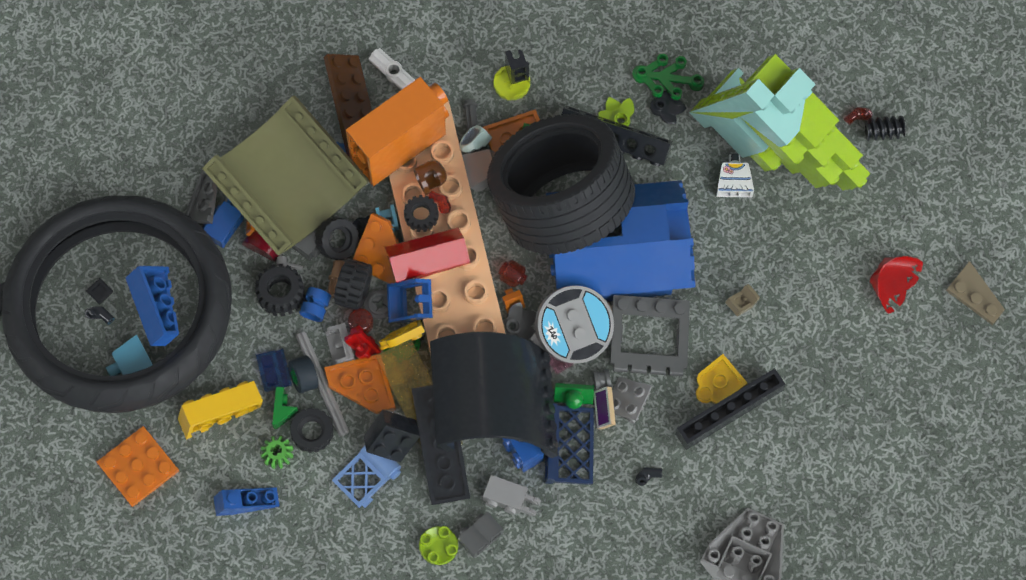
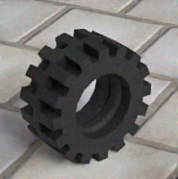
(424, 224)

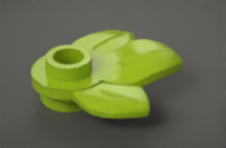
(616, 110)

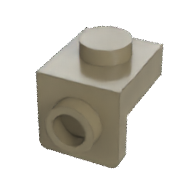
(743, 300)

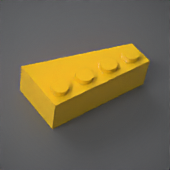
(218, 407)

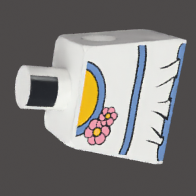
(735, 179)

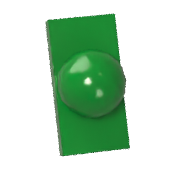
(574, 394)

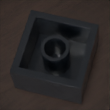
(391, 436)

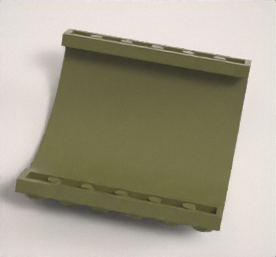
(287, 176)

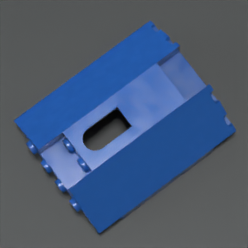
(647, 258)

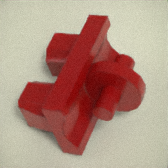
(361, 343)

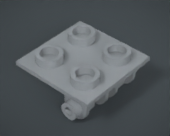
(630, 398)

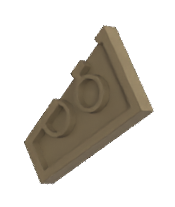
(976, 294)

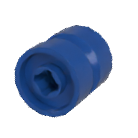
(315, 303)

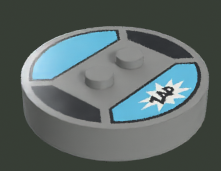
(574, 324)

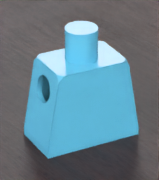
(129, 358)

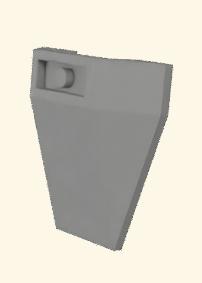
(746, 549)

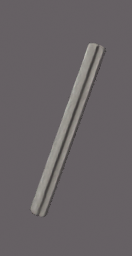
(325, 391)

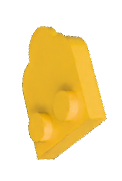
(410, 331)
(718, 381)

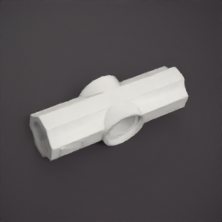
(386, 65)

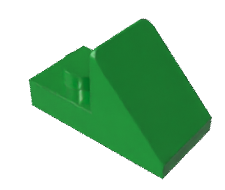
(282, 413)

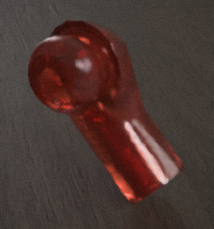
(859, 114)
(442, 201)

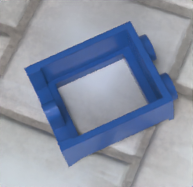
(398, 300)

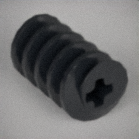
(885, 127)

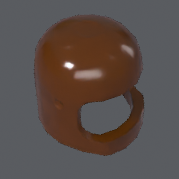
(430, 175)

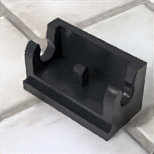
(516, 68)

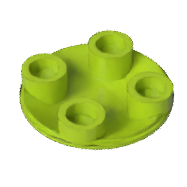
(438, 545)

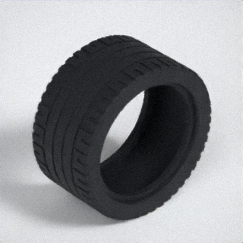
(576, 214)

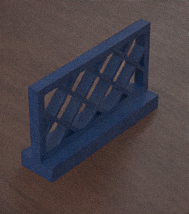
(552, 464)

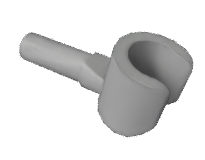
(283, 260)

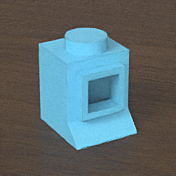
(389, 213)

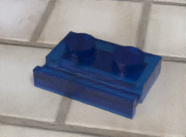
(274, 370)

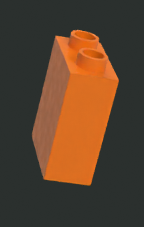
(398, 130)

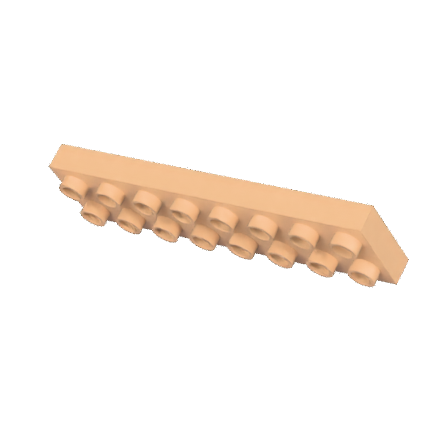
(464, 295)

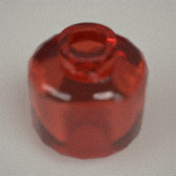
(512, 273)
(362, 318)

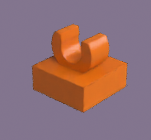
(512, 298)

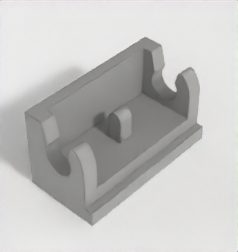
(339, 349)

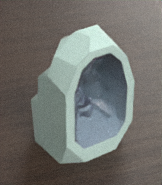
(474, 139)

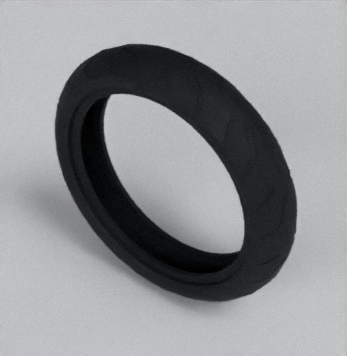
(87, 221)

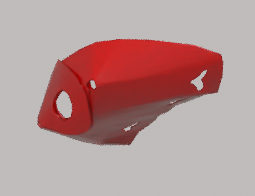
(891, 279)

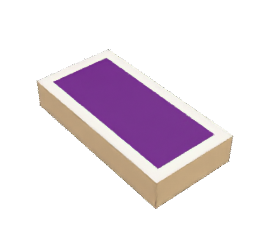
(604, 408)

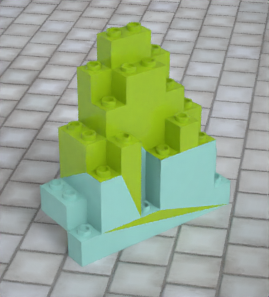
(782, 121)

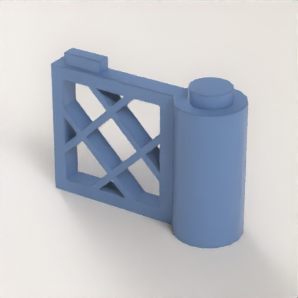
(382, 467)

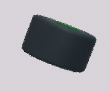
(303, 374)

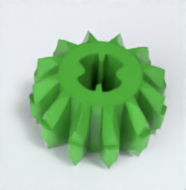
(272, 447)

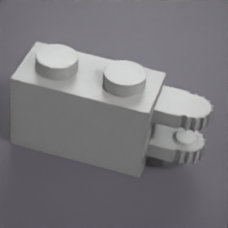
(508, 496)

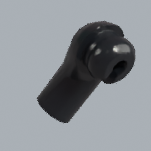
(99, 312)
(646, 474)

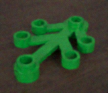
(665, 77)

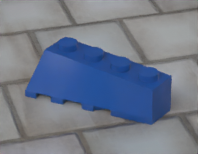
(154, 303)

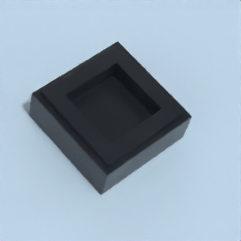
(99, 291)

